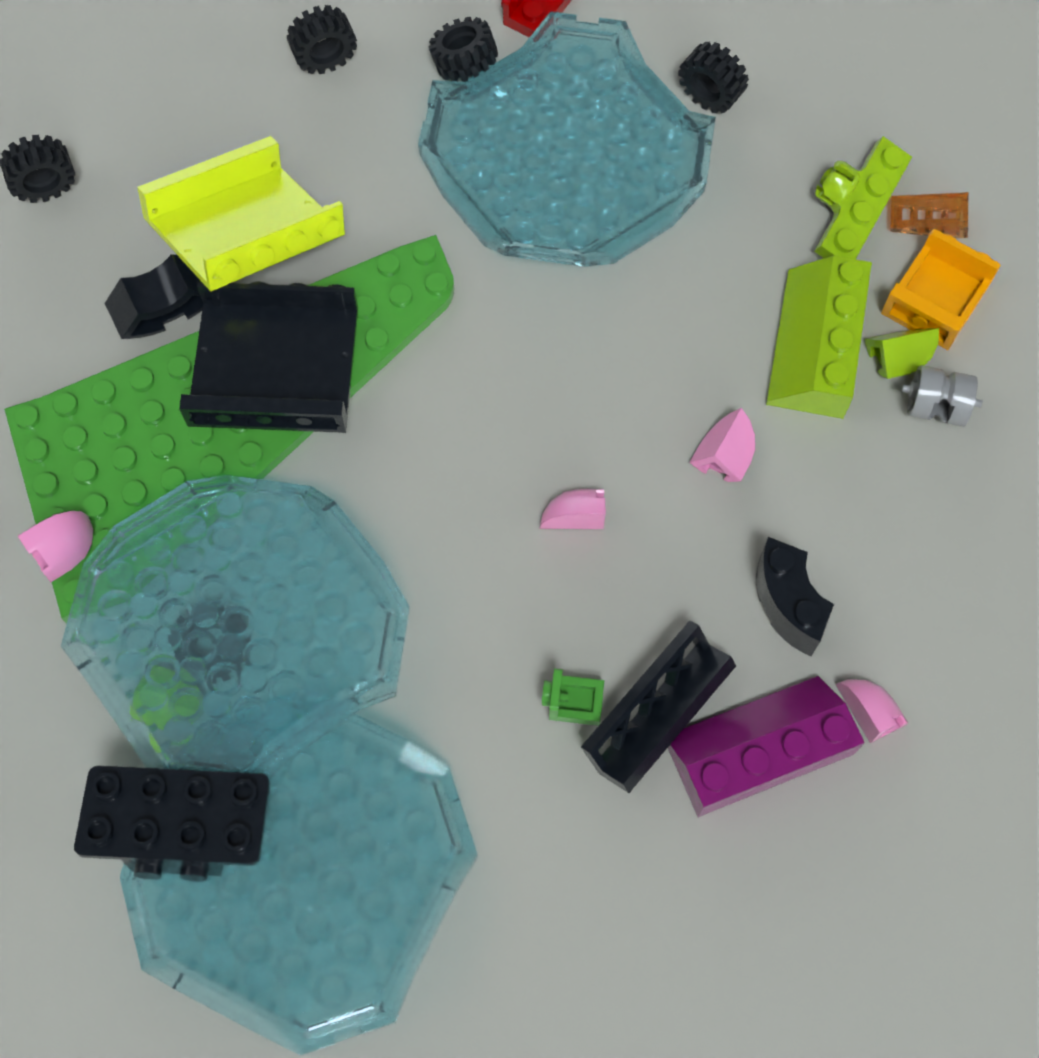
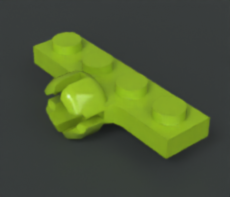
(858, 197)

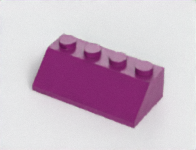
(763, 744)

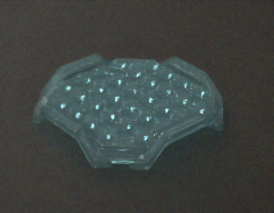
(566, 147)
(235, 624)
(337, 910)

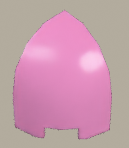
(727, 447)
(575, 510)
(59, 542)
(872, 708)

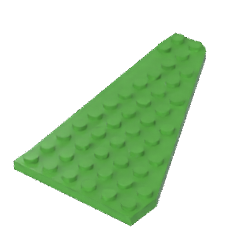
(121, 435)

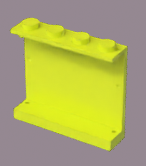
(237, 214)

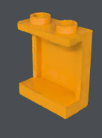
(941, 287)

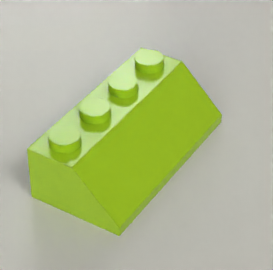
(820, 336)

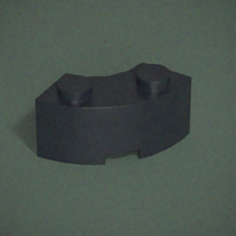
(154, 298)
(789, 597)

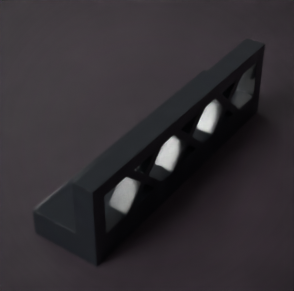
(661, 712)

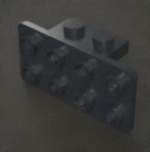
(173, 820)

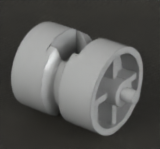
(940, 395)

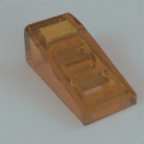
(943, 203)

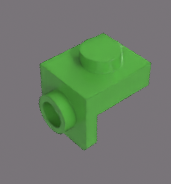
(573, 699)

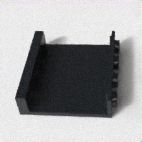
(273, 358)

